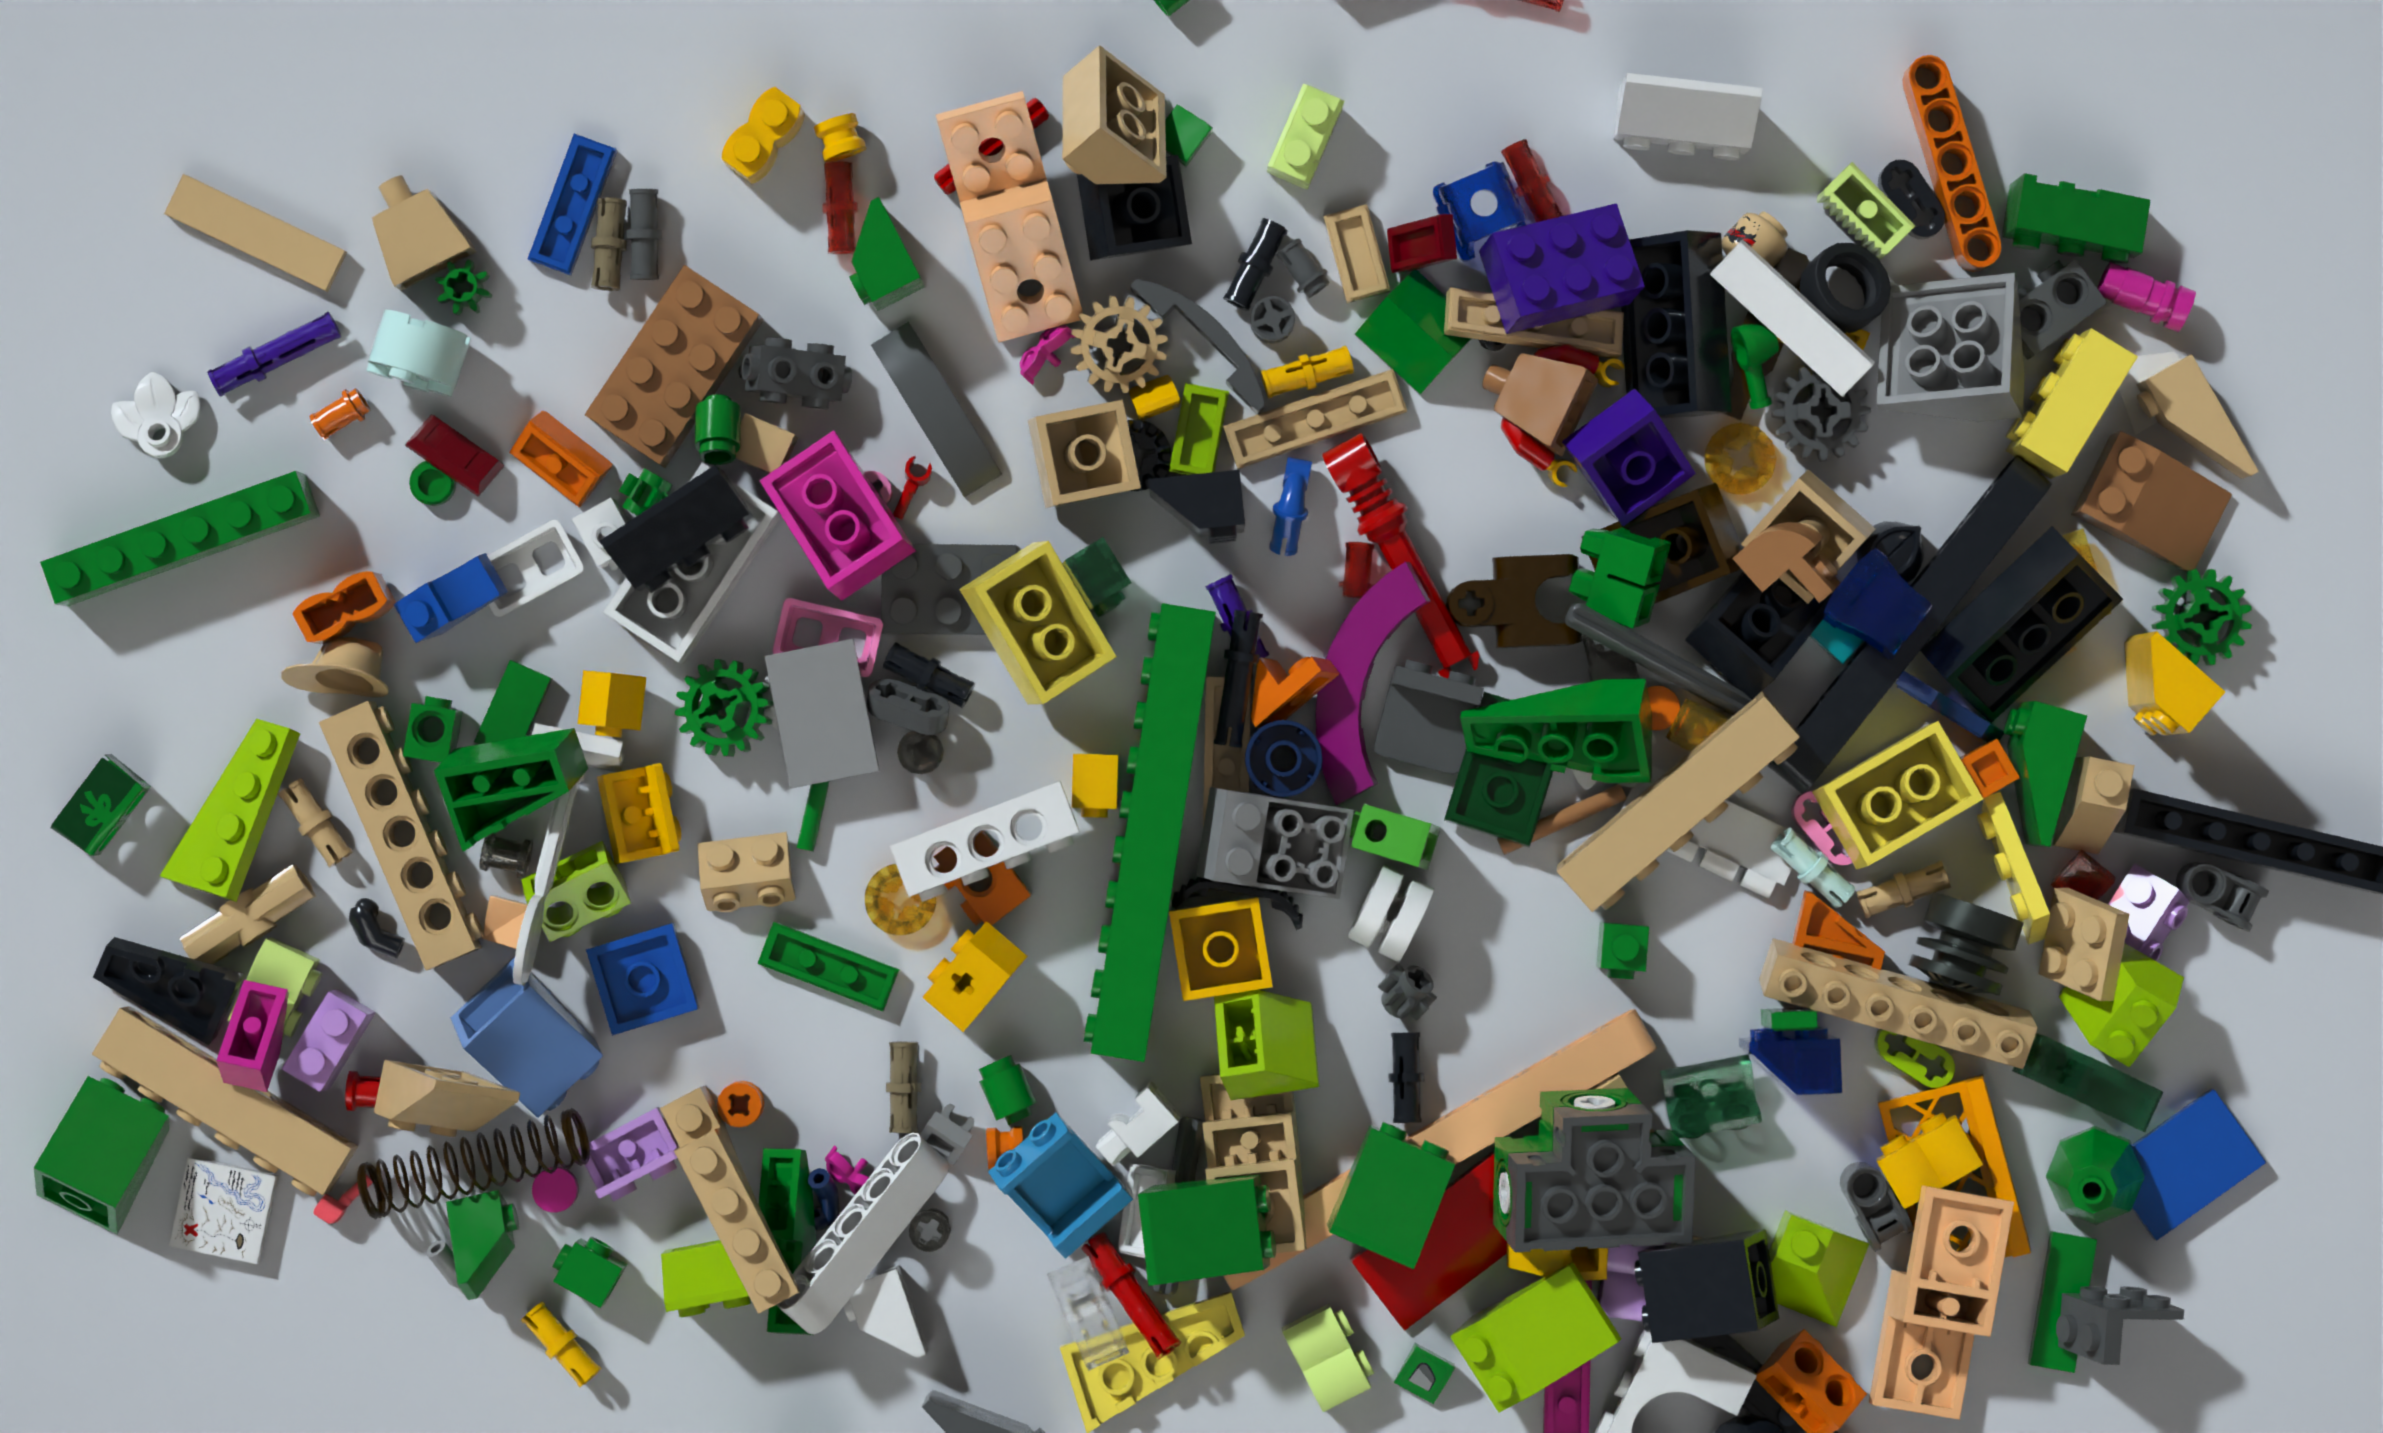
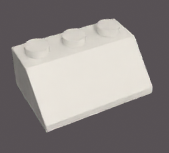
(1686, 115)

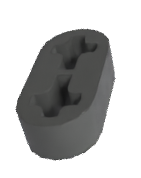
(908, 706)

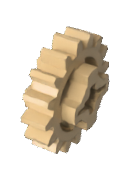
(1099, 339)

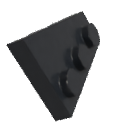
(170, 986)

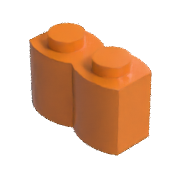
(354, 600)

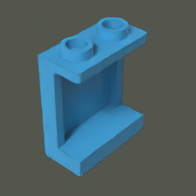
(1060, 1184)

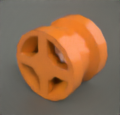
(746, 1098)
(1000, 1142)

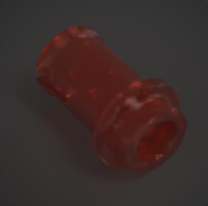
(1357, 569)

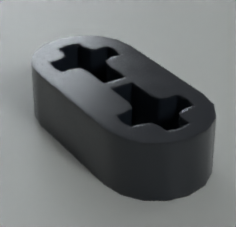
(1920, 193)

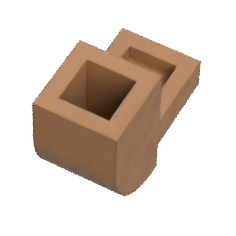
(1785, 548)

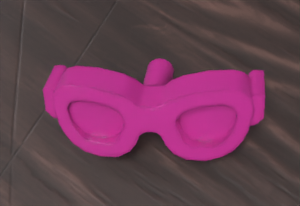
(1036, 356)
(843, 1172)

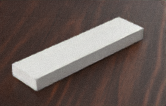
(1792, 318)

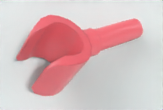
(332, 1210)

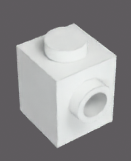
(597, 524)

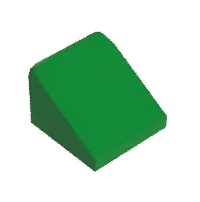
(1185, 134)

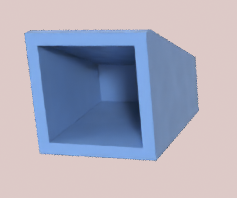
(526, 1040)

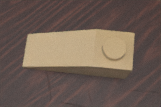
(2189, 409)

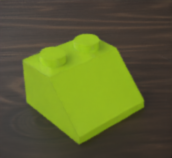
(2141, 1005)

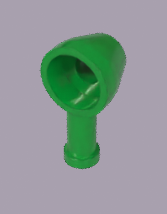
(1751, 348)

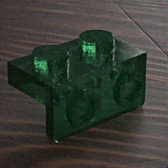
(1710, 1097)

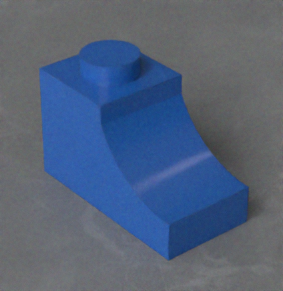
(450, 598)

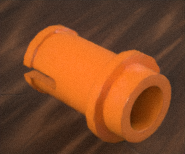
(340, 413)

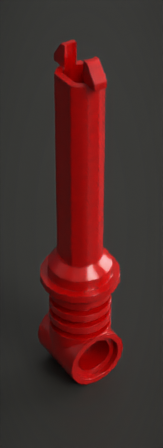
(1384, 523)

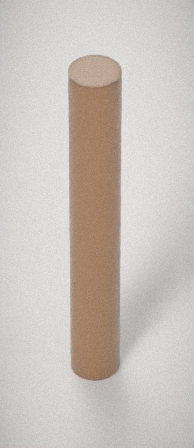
(1571, 815)

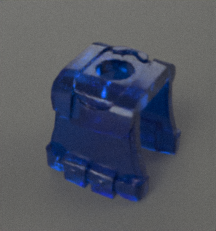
(1469, 226)
(1877, 605)

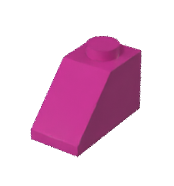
(253, 1036)

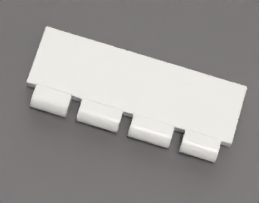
(1733, 841)

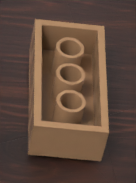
(674, 366)

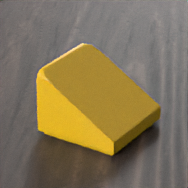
(1154, 398)

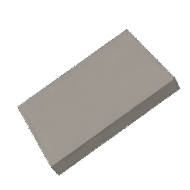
(822, 713)

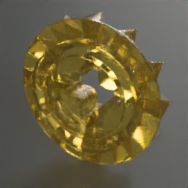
(1719, 463)
(882, 910)

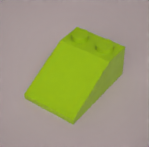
(1535, 1337)

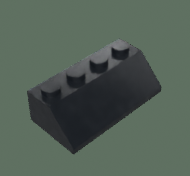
(1678, 326)
(2021, 624)

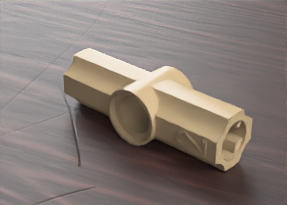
(249, 917)

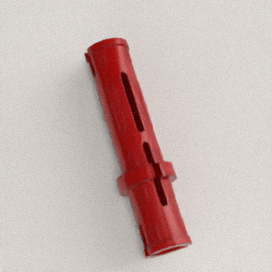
(1121, 1281)

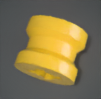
(840, 137)

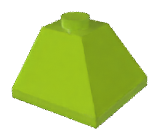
(1814, 1267)

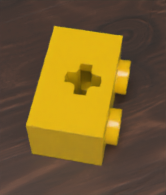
(973, 976)

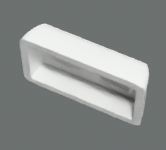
(521, 553)

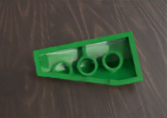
(1582, 727)

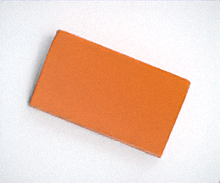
(560, 457)

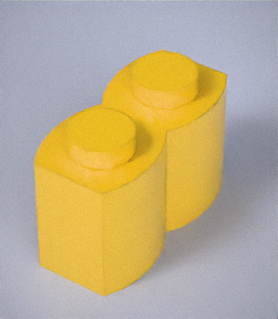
(770, 125)
(1930, 1159)

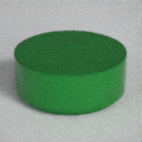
(431, 485)

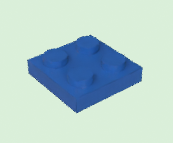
(642, 979)

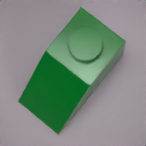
(480, 1238)

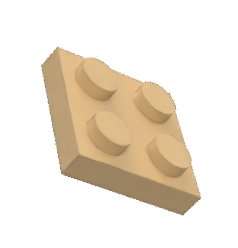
(2084, 944)

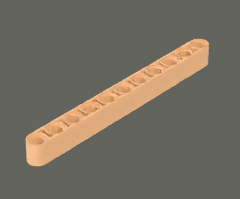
(1496, 1112)

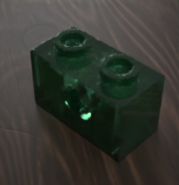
(1098, 577)

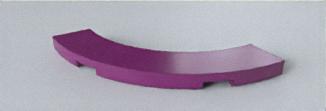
(1353, 654)

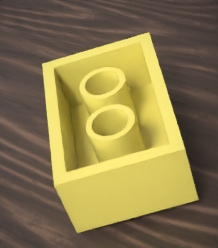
(2069, 402)
(1038, 623)
(1897, 795)

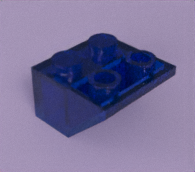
(1799, 1063)

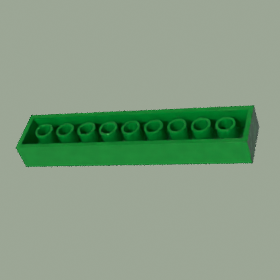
(1152, 832)

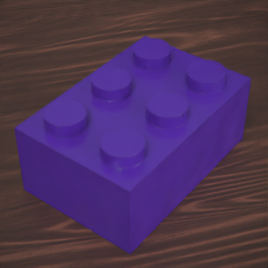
(1561, 268)

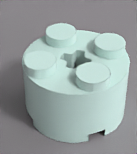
(418, 353)

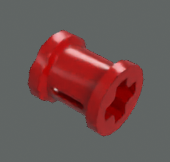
(361, 1091)

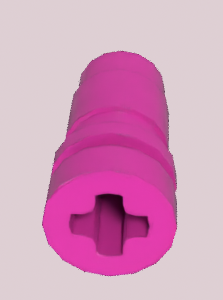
(2145, 295)

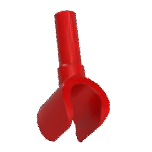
(910, 487)

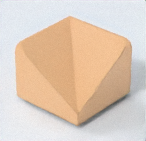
(503, 920)

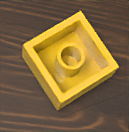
(1220, 948)

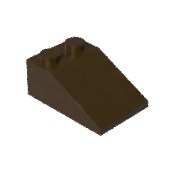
(1699, 536)

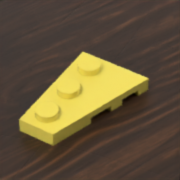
(2014, 868)

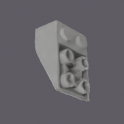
(1274, 843)

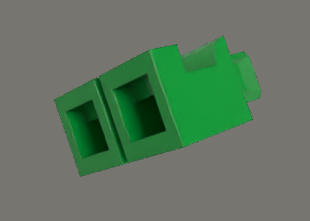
(1624, 574)

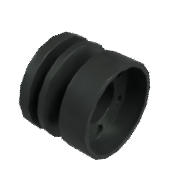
(1966, 944)

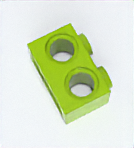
(573, 885)

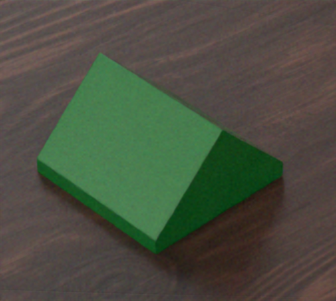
(1409, 332)

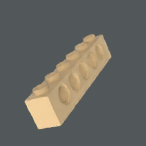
(344, 736)
(1898, 1003)

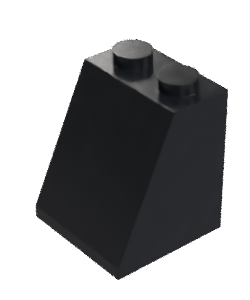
(1707, 1287)

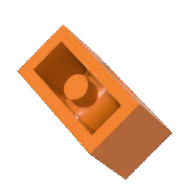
(999, 899)

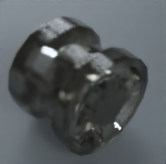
(927, 753)

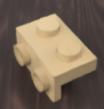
(745, 872)

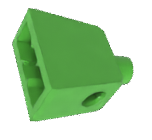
(1405, 840)

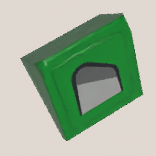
(1424, 1373)

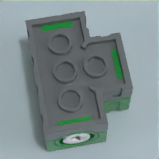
(1593, 1177)

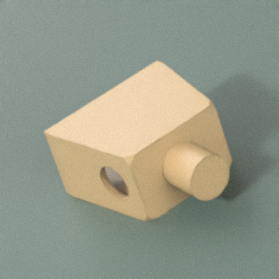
(417, 234)

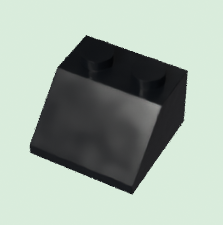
(1135, 215)

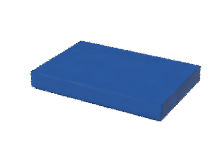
(2191, 1163)

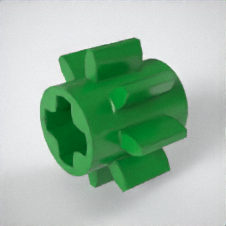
(459, 275)
(644, 491)

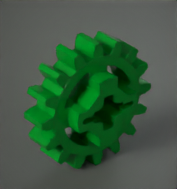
(2198, 599)
(733, 724)

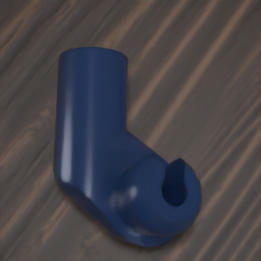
(828, 1197)

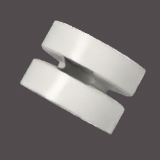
(1391, 913)

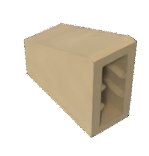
(2093, 803)

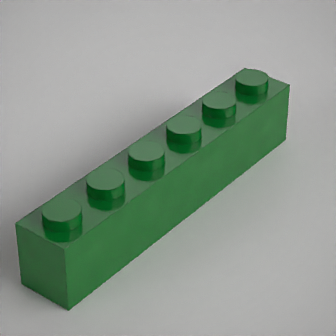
(180, 539)

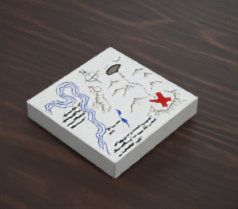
(223, 1210)

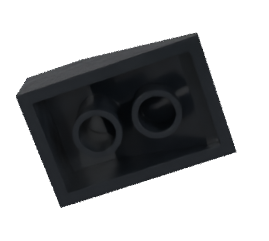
(1755, 632)

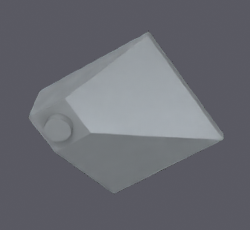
(1953, 349)

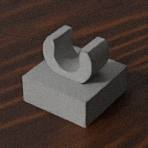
(946, 1135)

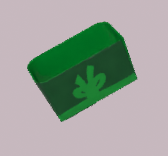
(100, 805)

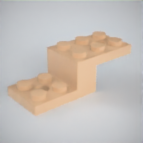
(1010, 216)
(1941, 1302)

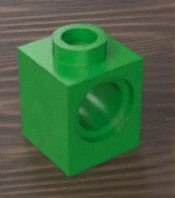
(417, 744)

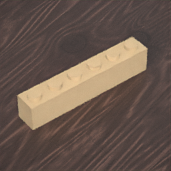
(1678, 802)
(242, 1116)

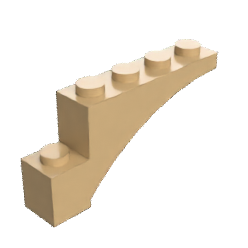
(727, 1198)

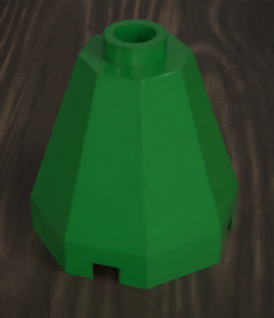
(2096, 1158)

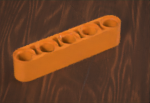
(1956, 142)

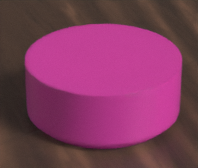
(556, 1190)

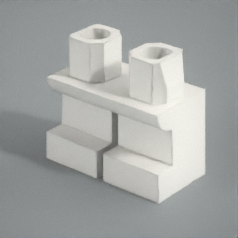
(1141, 1129)

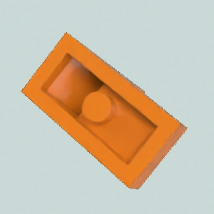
(1281, 695)

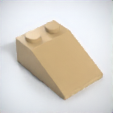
(439, 1098)

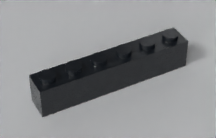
(2253, 840)

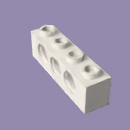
(915, 854)

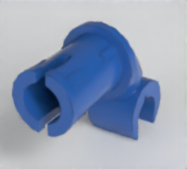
(1291, 508)

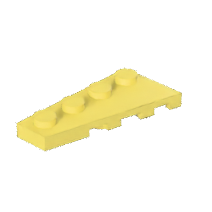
(1118, 1384)

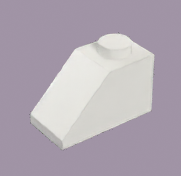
(887, 1312)

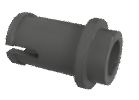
(1303, 268)

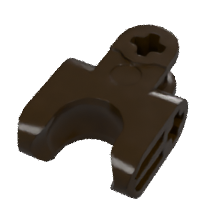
(1511, 604)

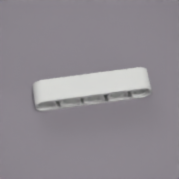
(864, 1232)

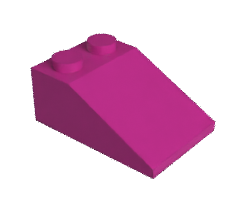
(837, 516)

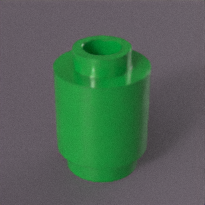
(717, 429)
(1007, 1090)

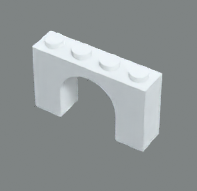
(1676, 1367)

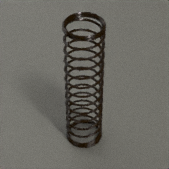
(382, 1195)

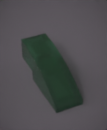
(2090, 1082)

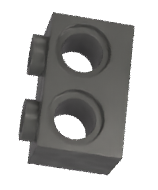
(2055, 315)

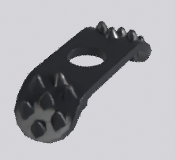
(1279, 899)

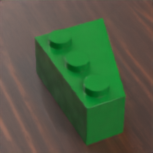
(2075, 219)
(507, 779)

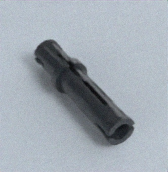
(1238, 678)

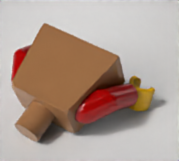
(1545, 400)

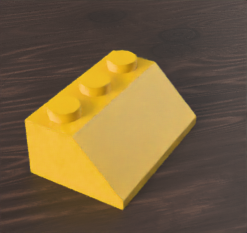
(2166, 686)

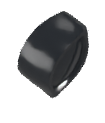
(1900, 544)

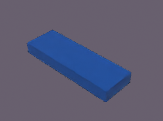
(572, 204)

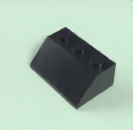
(1204, 503)
(678, 530)

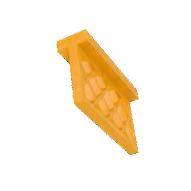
(1986, 1141)

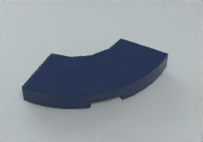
(1948, 708)

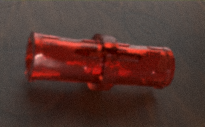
(1531, 181)
(840, 207)

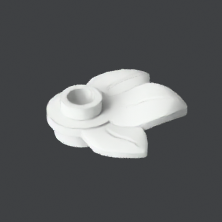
(155, 409)

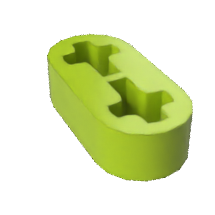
(1910, 1066)

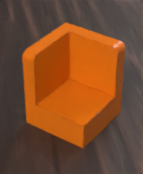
(1989, 767)

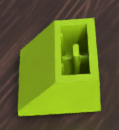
(1265, 1044)
(698, 1277)

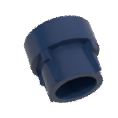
(1306, 767)

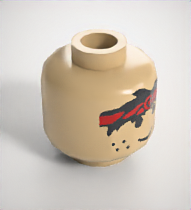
(1761, 233)

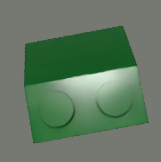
(882, 262)

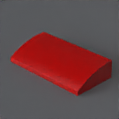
(1454, 1253)

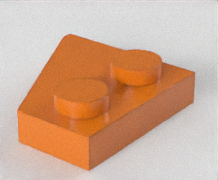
(1830, 933)

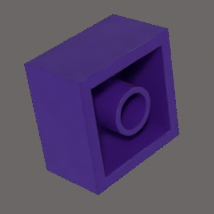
(1629, 457)

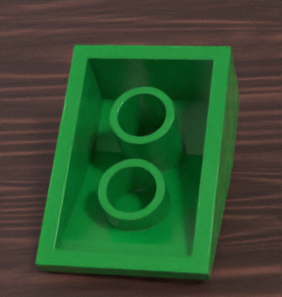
(2043, 754)

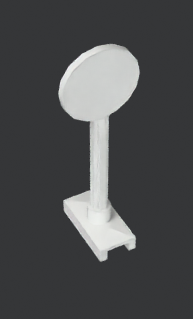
(600, 754)

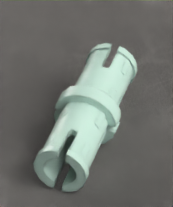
(1812, 868)

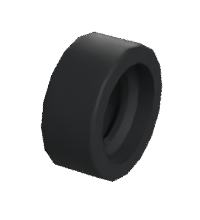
(1867, 271)

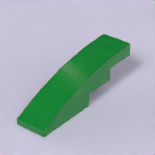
(789, 1212)

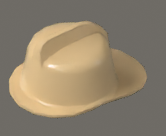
(342, 668)

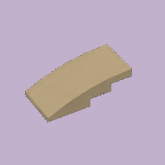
(1262, 1140)

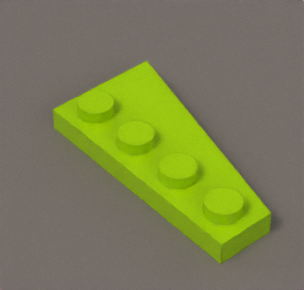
(230, 824)

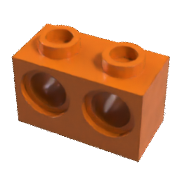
(1810, 1384)

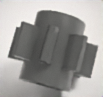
(1407, 991)

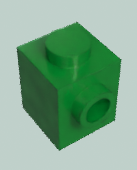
(1622, 949)
(589, 1270)

